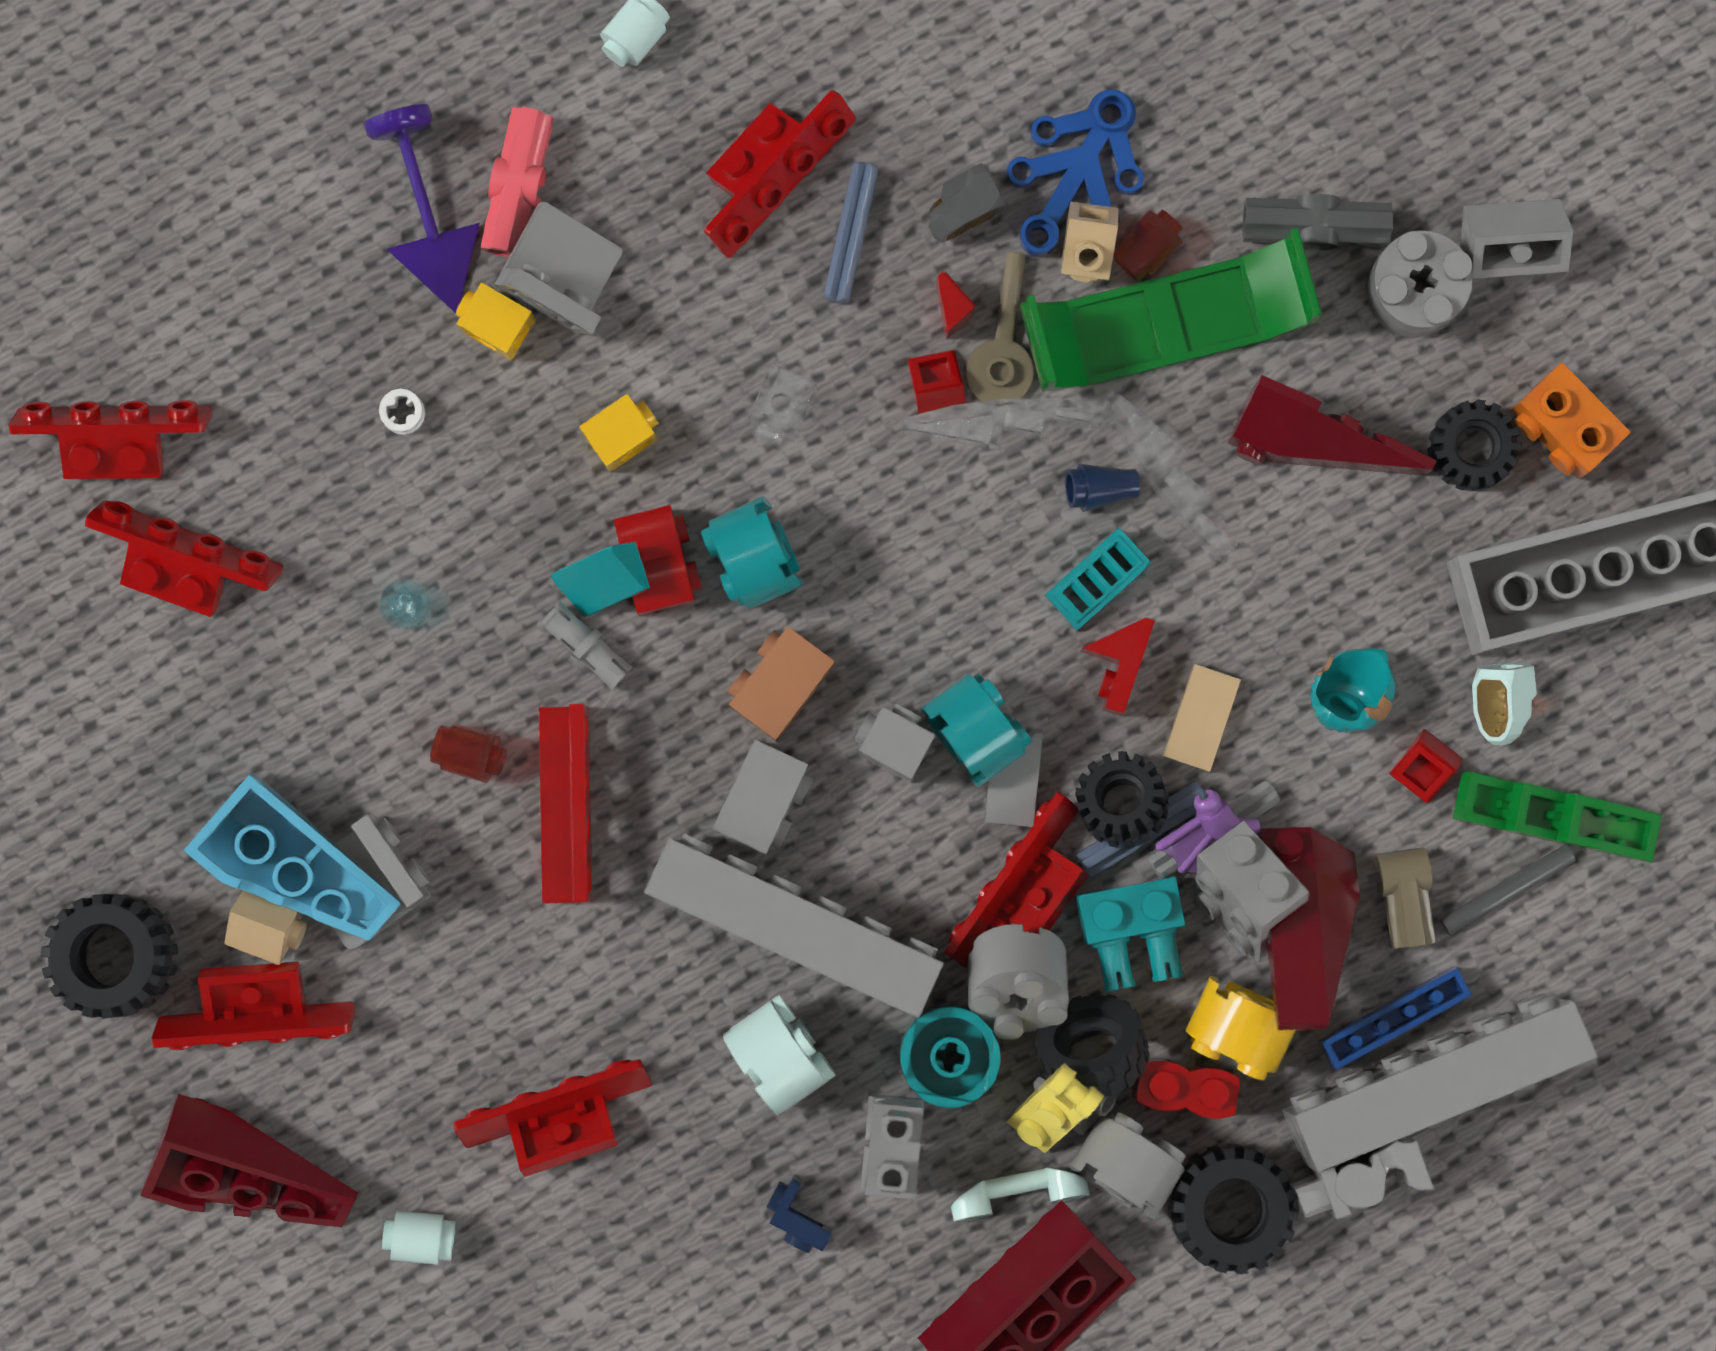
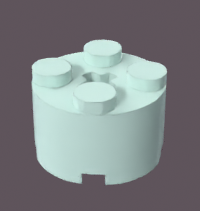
(778, 1055)

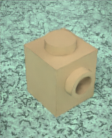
(1089, 242)
(263, 928)

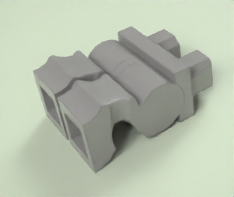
(894, 1146)
(1361, 1180)

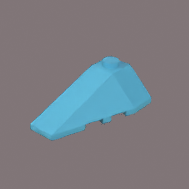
(281, 856)

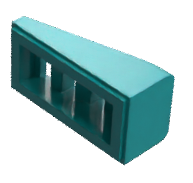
(1127, 549)

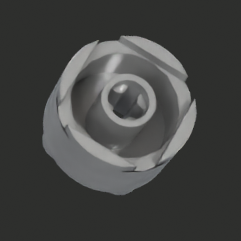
(1445, 276)
(1018, 980)
(1129, 1165)

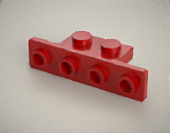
(769, 164)
(110, 439)
(178, 562)
(1031, 885)
(252, 1006)
(557, 1122)

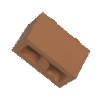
(780, 683)

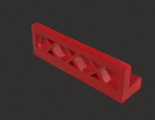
(565, 804)

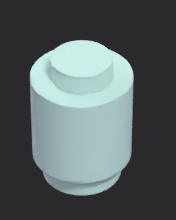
(634, 31)
(419, 1237)

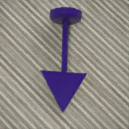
(442, 258)

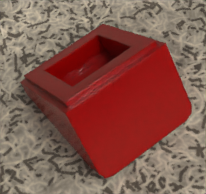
(954, 304)
(936, 381)
(1426, 766)

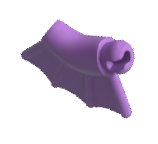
(1212, 822)

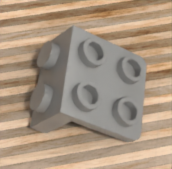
(376, 850)
(1246, 889)

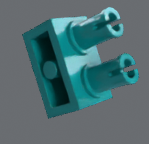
(1136, 909)

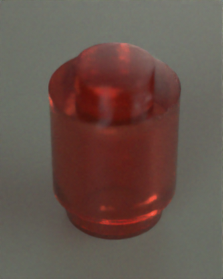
(1148, 244)
(468, 752)

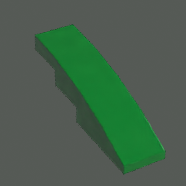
(1557, 816)

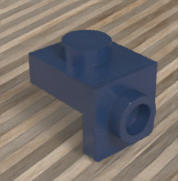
(801, 1229)

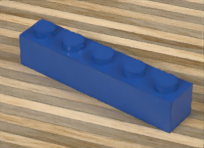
(1394, 1018)

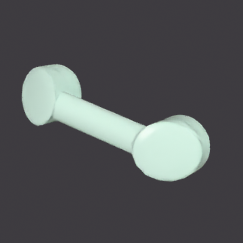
(1060, 1183)

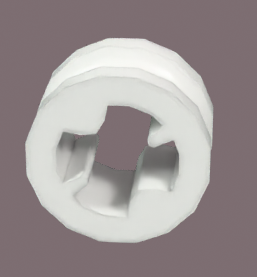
(413, 421)

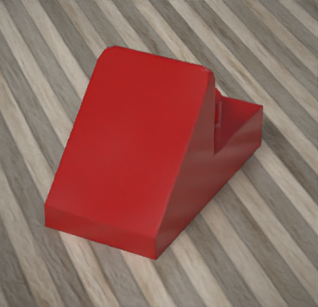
(1126, 650)

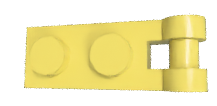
(1054, 1109)

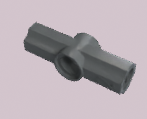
(1320, 221)

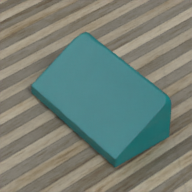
(603, 578)

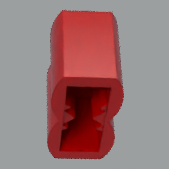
(660, 548)
(1200, 1089)

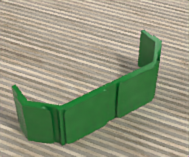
(1172, 317)

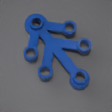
(1079, 163)

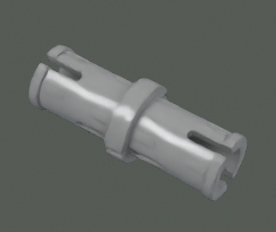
(586, 645)

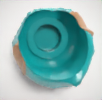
(1353, 690)

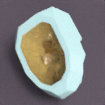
(1503, 700)

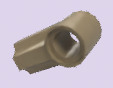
(1405, 888)

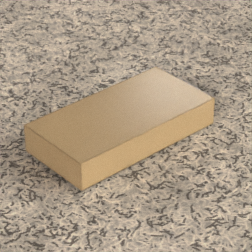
(1201, 718)

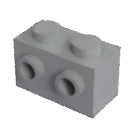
(1517, 238)
(894, 741)
(763, 797)

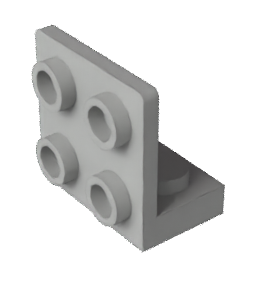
(560, 268)

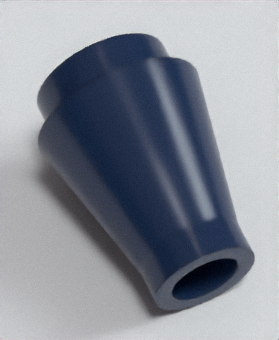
(1098, 486)

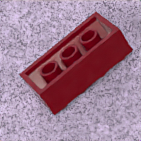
(1035, 1293)

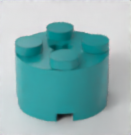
(753, 553)
(975, 728)
(965, 1079)

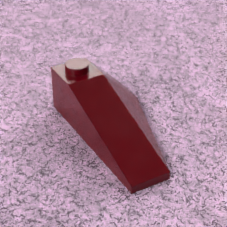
(1289, 429)
(1312, 941)
(225, 1160)

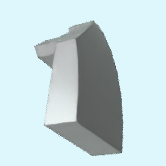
(1014, 790)

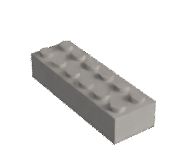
(1587, 573)
(793, 926)
(1439, 1082)

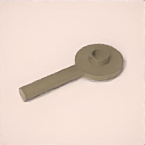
(1000, 365)

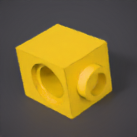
(494, 320)
(620, 431)

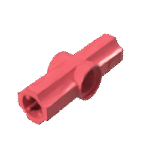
(516, 179)

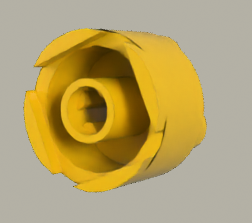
(1240, 1027)

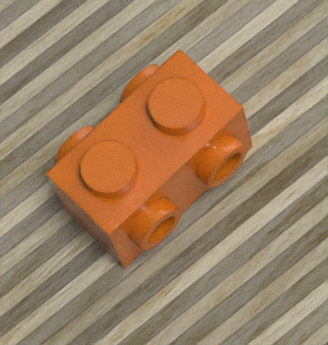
(1573, 417)

